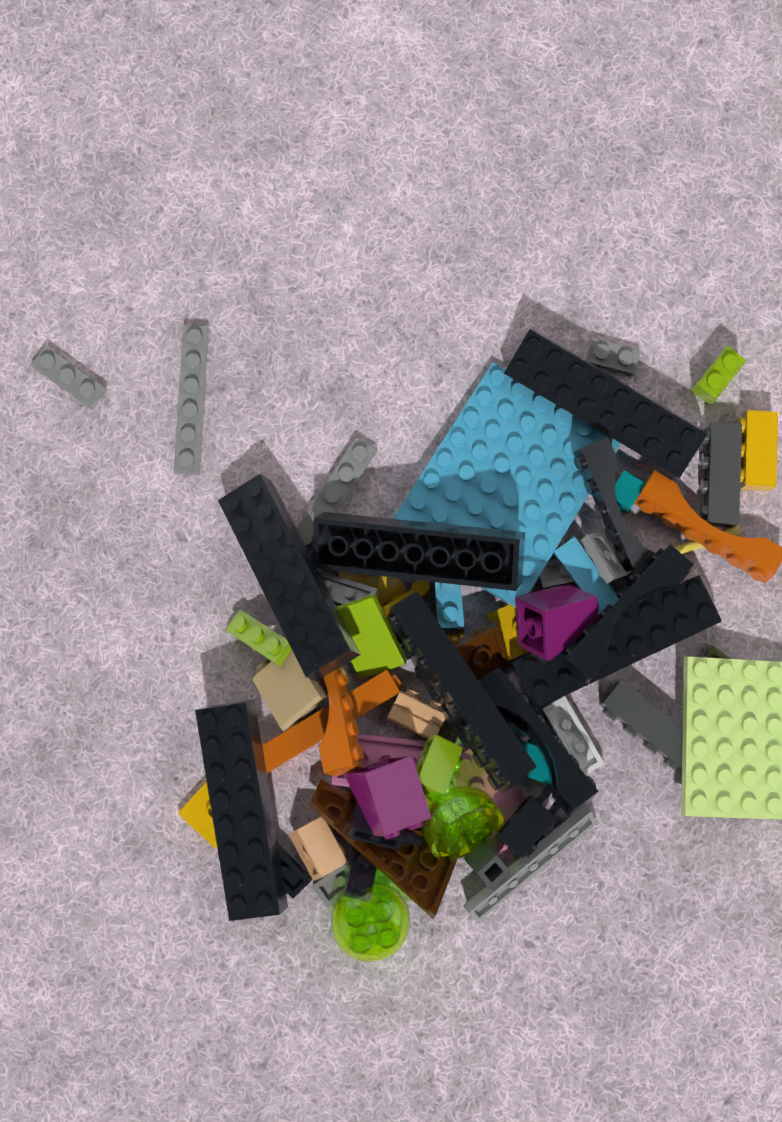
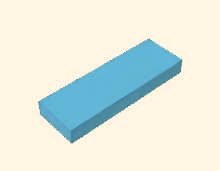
(585, 573)

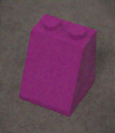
(554, 618)
(390, 795)

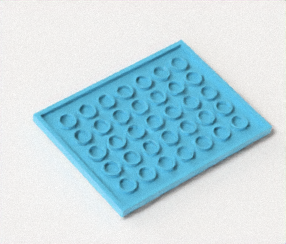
(507, 470)

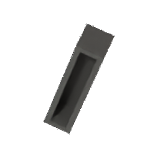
(722, 474)
(646, 721)

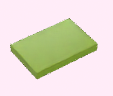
(372, 636)

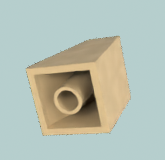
(288, 691)

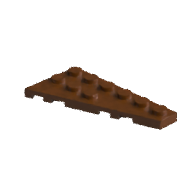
(410, 868)

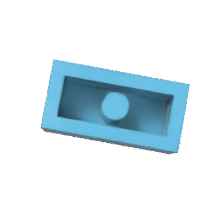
(449, 606)

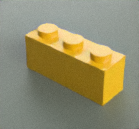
(759, 450)

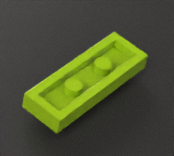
(259, 637)

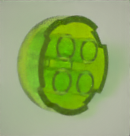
(461, 821)
(379, 906)

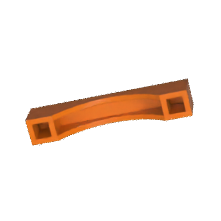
(753, 555)
(340, 746)

